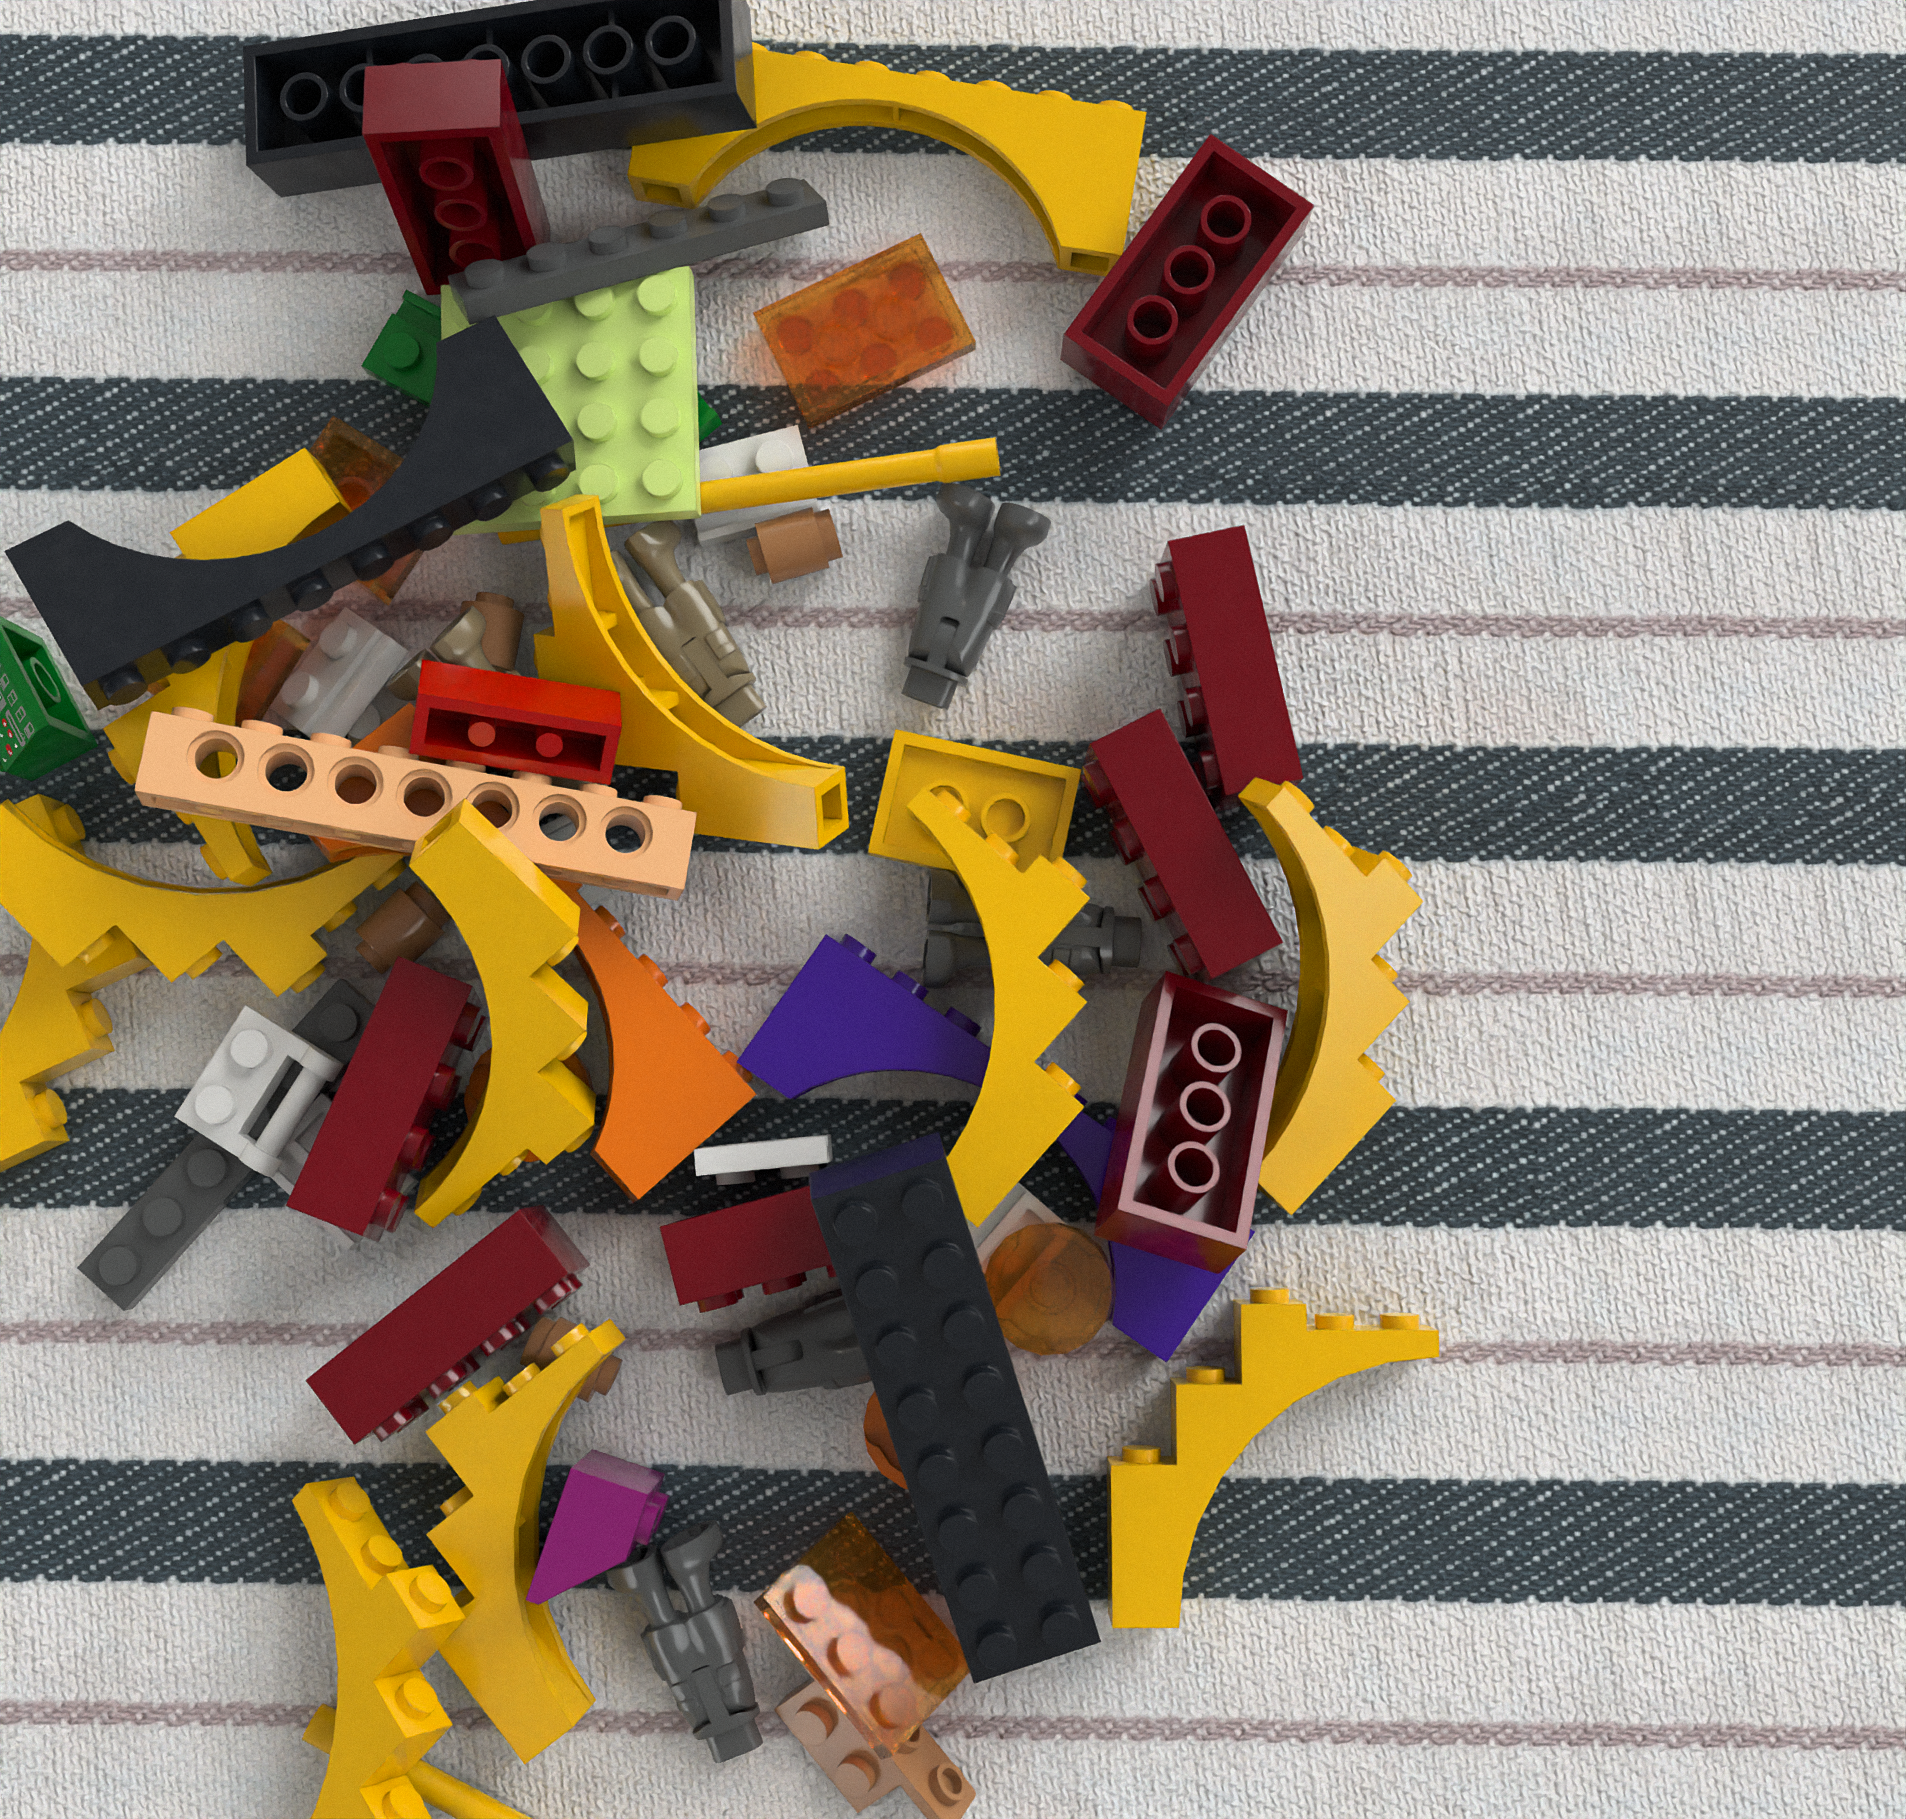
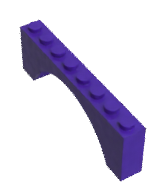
(855, 1021)

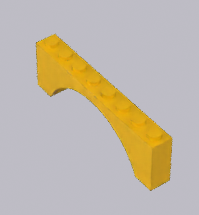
(1058, 154)

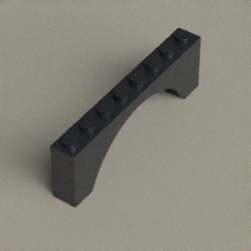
(145, 616)

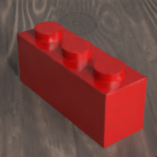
(516, 722)

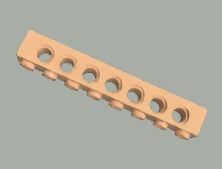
(181, 741)

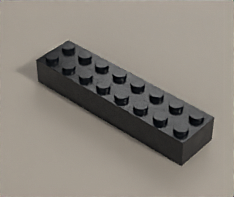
(575, 68)
(953, 1405)

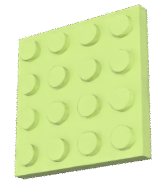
(624, 387)

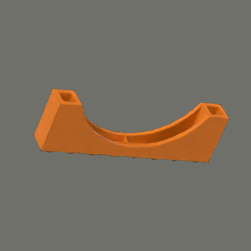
(664, 1074)

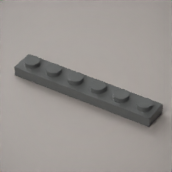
(628, 253)
(208, 1175)

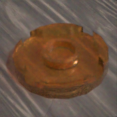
(1050, 1288)

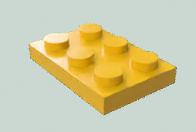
(1006, 793)

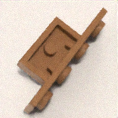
(858, 1771)

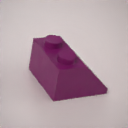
(598, 1522)

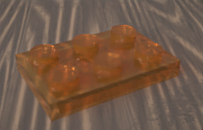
(864, 331)
(865, 1634)

